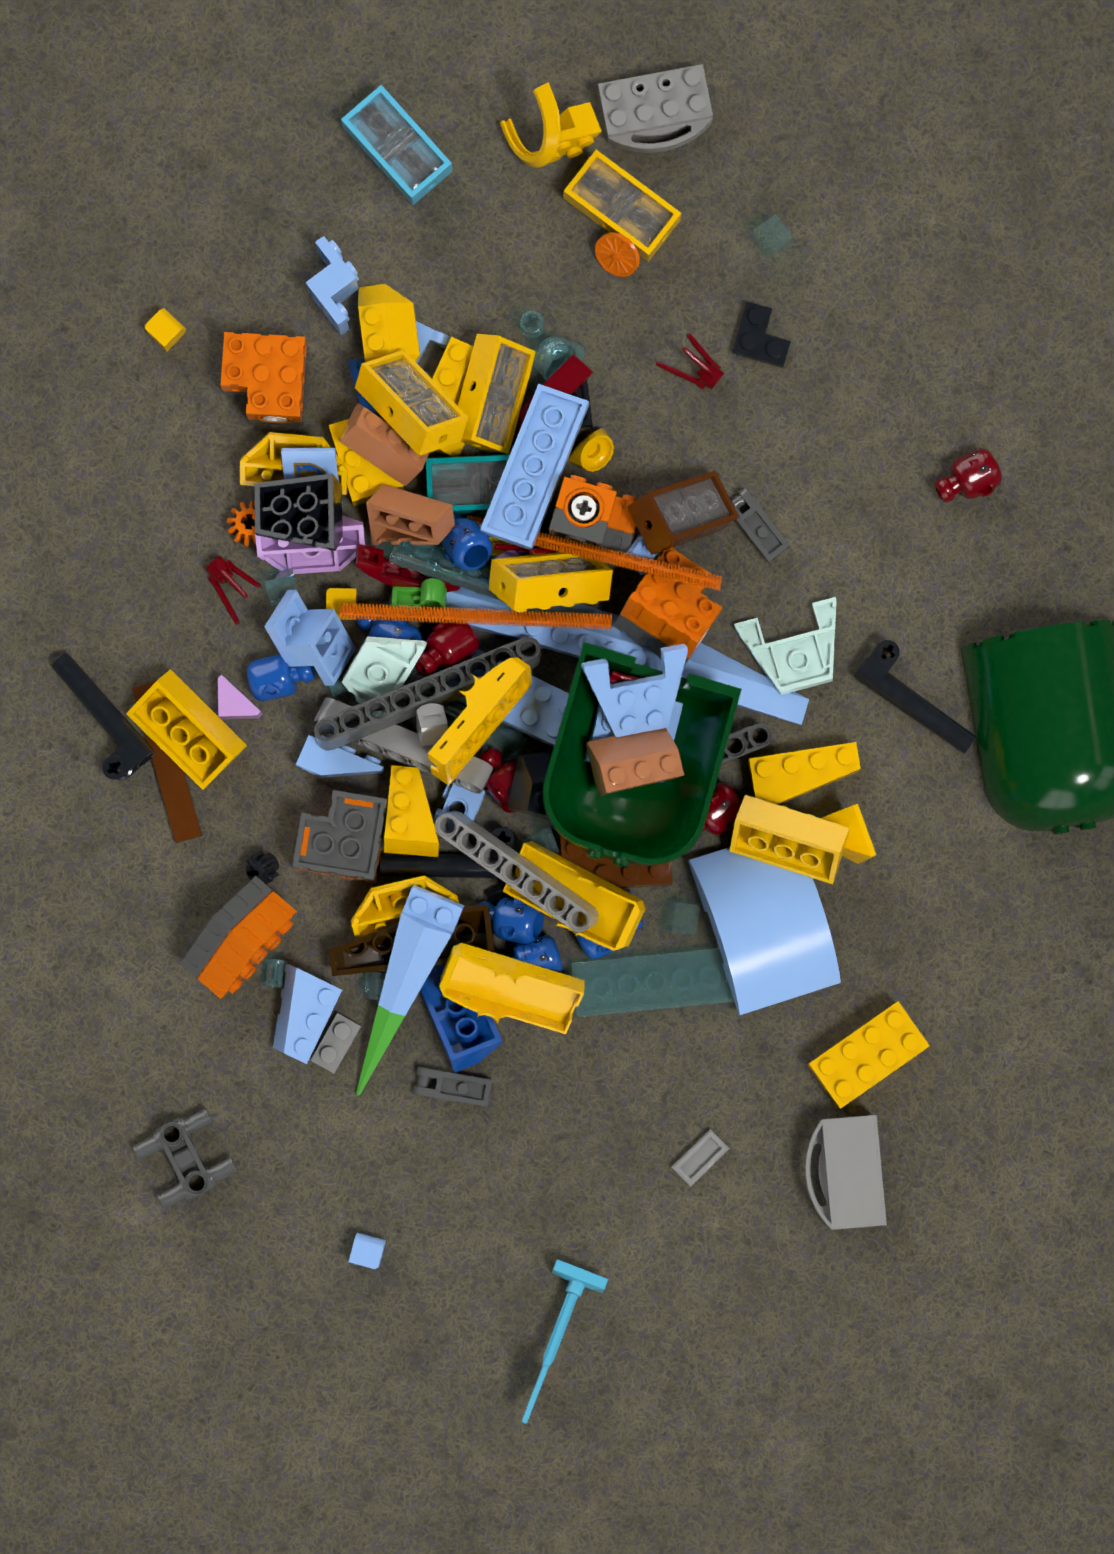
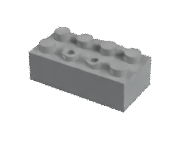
(655, 107)
(848, 1172)

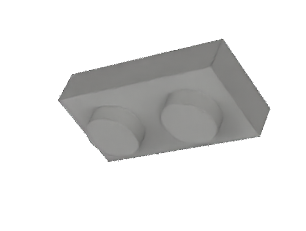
(335, 1043)

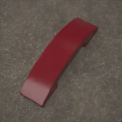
(565, 379)
(373, 563)

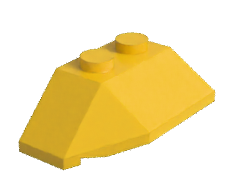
(387, 322)
(265, 464)
(386, 902)

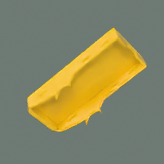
(486, 708)
(617, 909)
(510, 988)

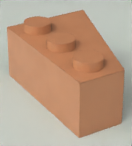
(408, 517)

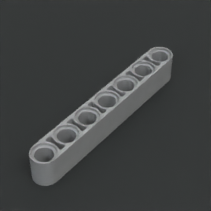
(405, 748)
(529, 872)

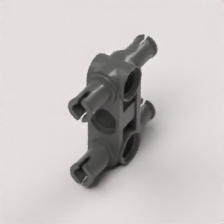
(185, 1158)

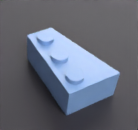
(303, 1013)

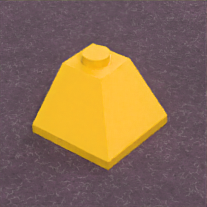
(858, 843)

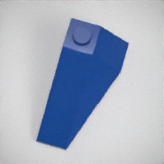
(460, 1032)

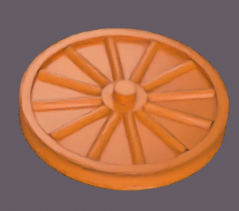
(617, 254)

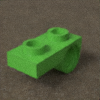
(429, 594)

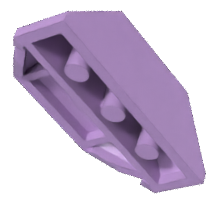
(312, 559)

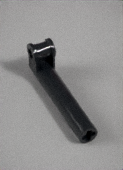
(876, 676)
(132, 748)
(442, 866)

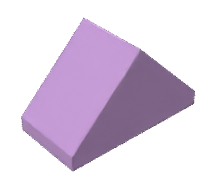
(233, 703)

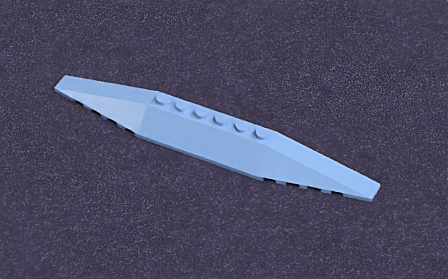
(757, 690)

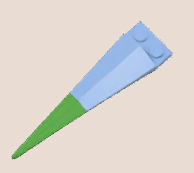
(419, 941)

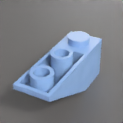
(335, 762)

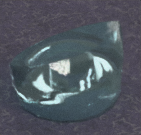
(507, 741)

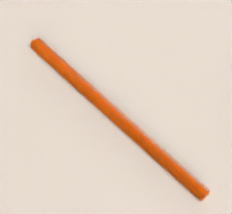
(628, 561)
(477, 617)

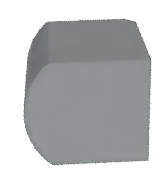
(430, 723)

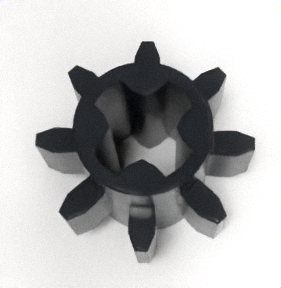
(262, 866)

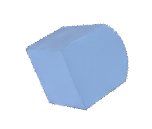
(367, 1251)

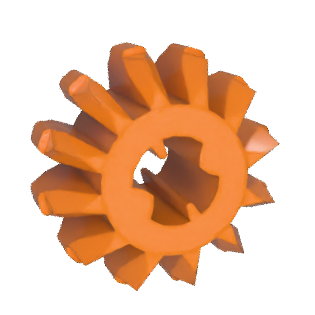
(239, 527)

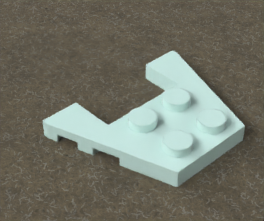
(796, 660)

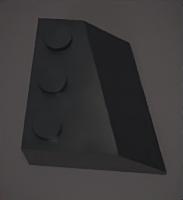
(300, 510)
(528, 784)

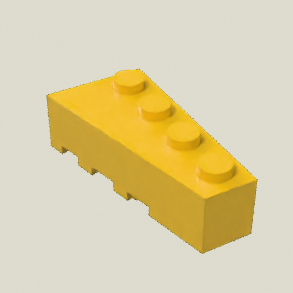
(796, 773)

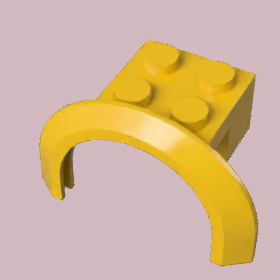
(562, 133)

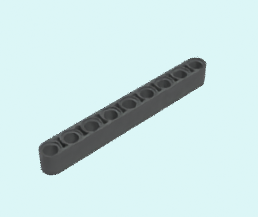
(413, 693)

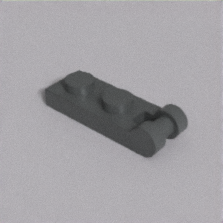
(759, 527)
(453, 1087)

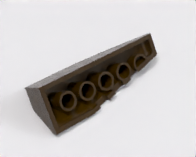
(374, 950)

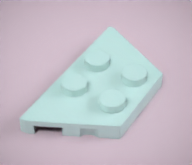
(381, 667)

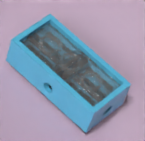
(396, 145)

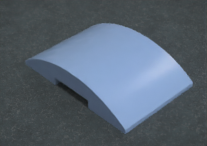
(766, 929)

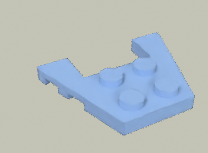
(638, 703)

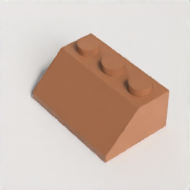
(381, 445)
(634, 760)

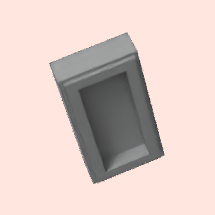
(700, 1157)

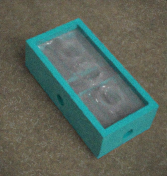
(465, 481)

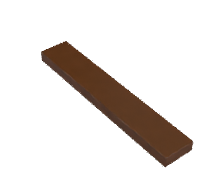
(173, 787)

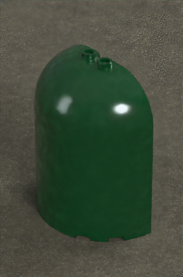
(1046, 724)
(648, 821)

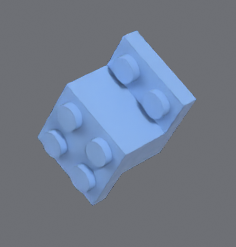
(333, 284)
(310, 637)

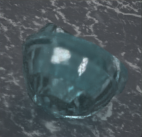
(554, 353)

